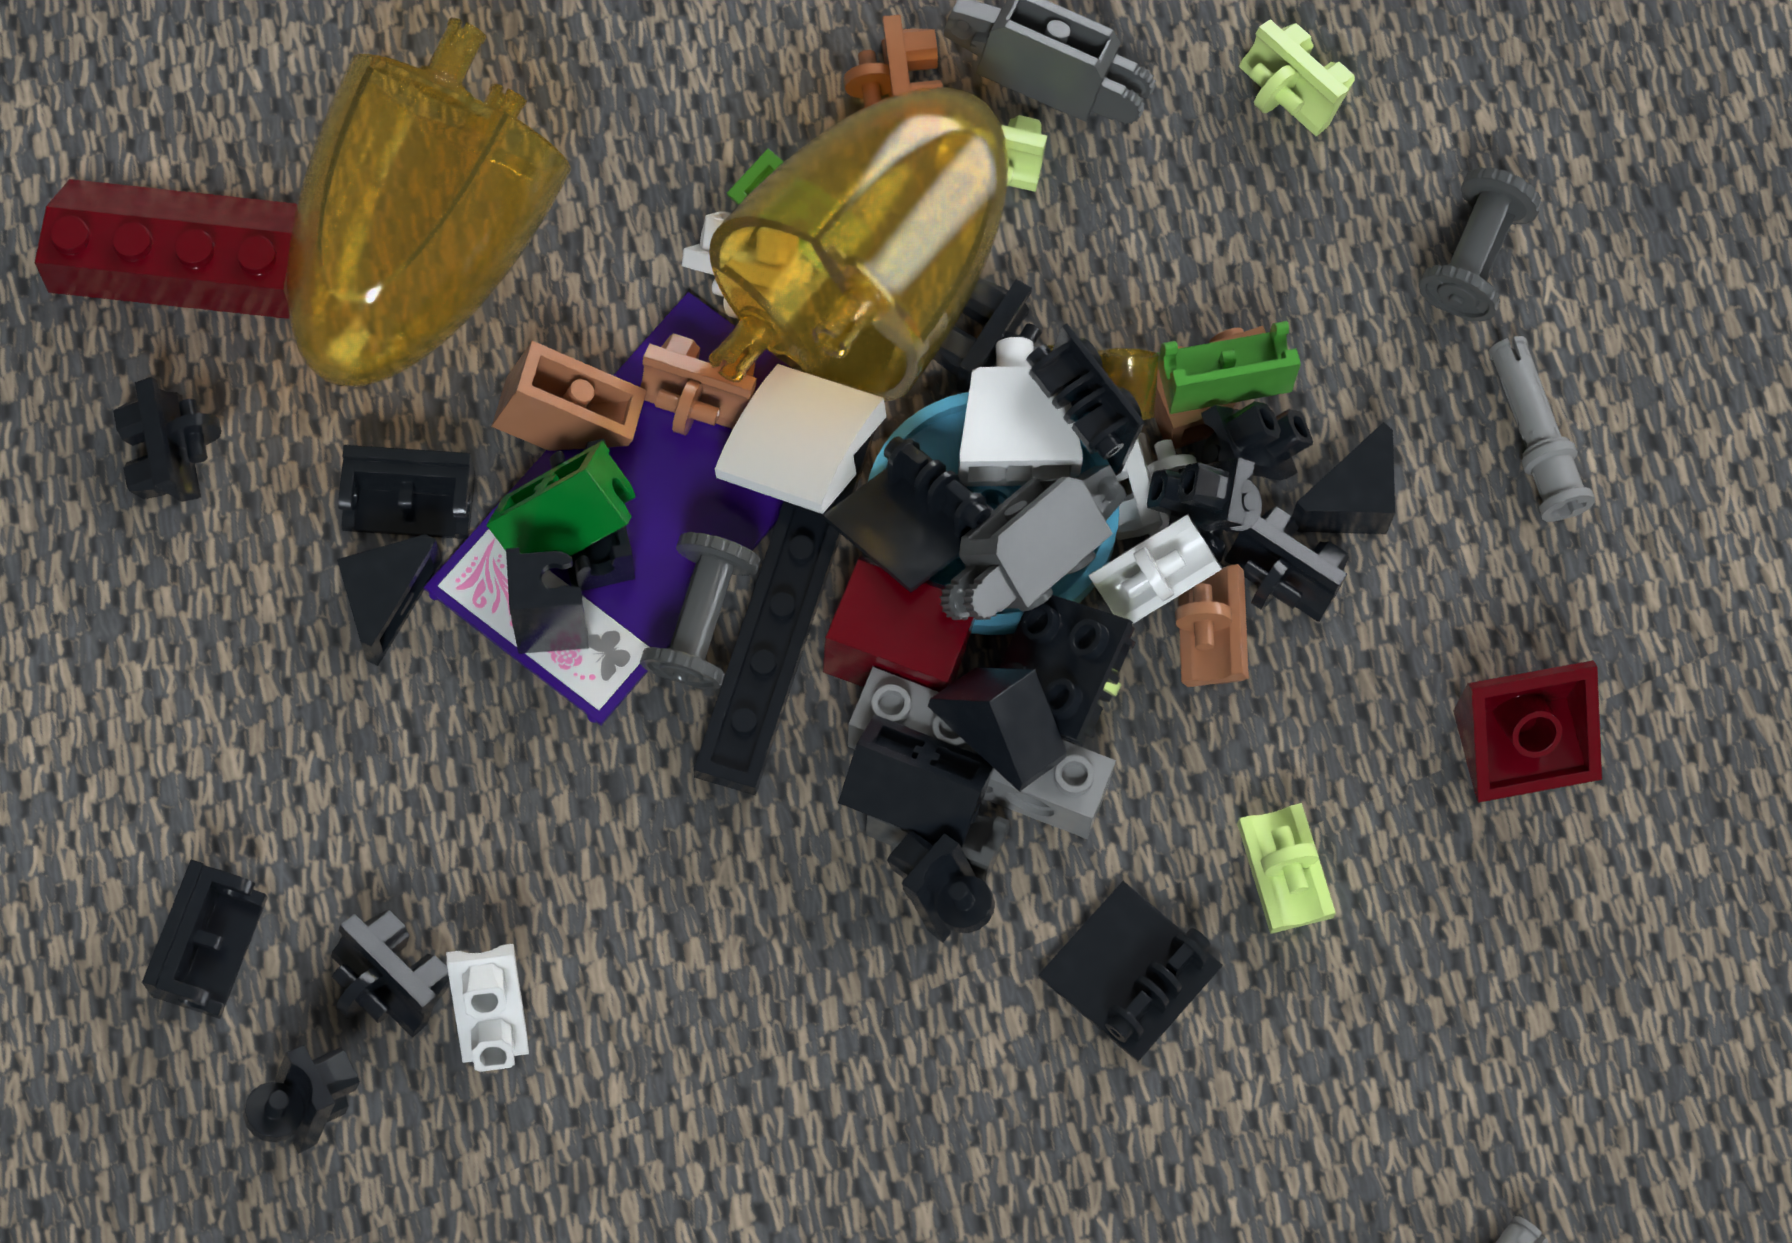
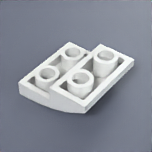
(799, 438)

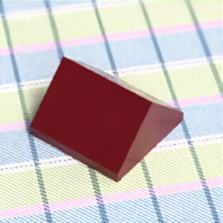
(894, 631)
(1531, 731)

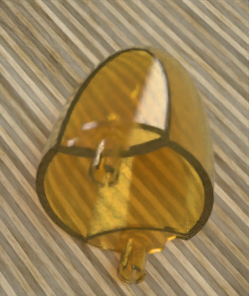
(411, 211)
(866, 242)

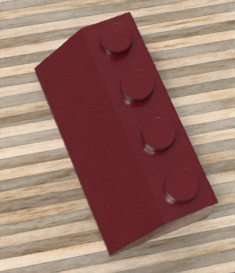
(167, 248)

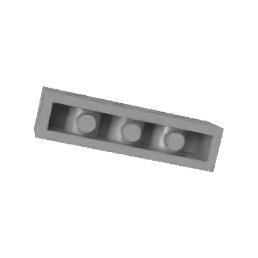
(1062, 797)

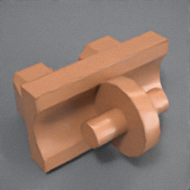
(902, 52)
(692, 387)
(1214, 630)

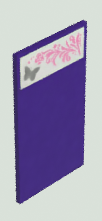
(673, 496)

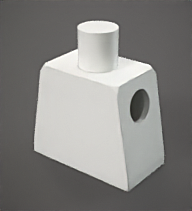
(1013, 427)

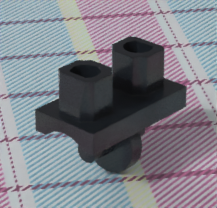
(1001, 314)
(1256, 437)
(173, 438)
(1211, 493)
(1287, 567)
(942, 885)
(379, 979)
(301, 1098)

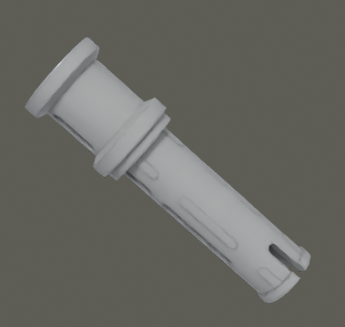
(1547, 453)

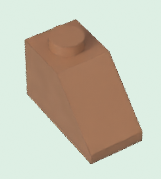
(566, 402)

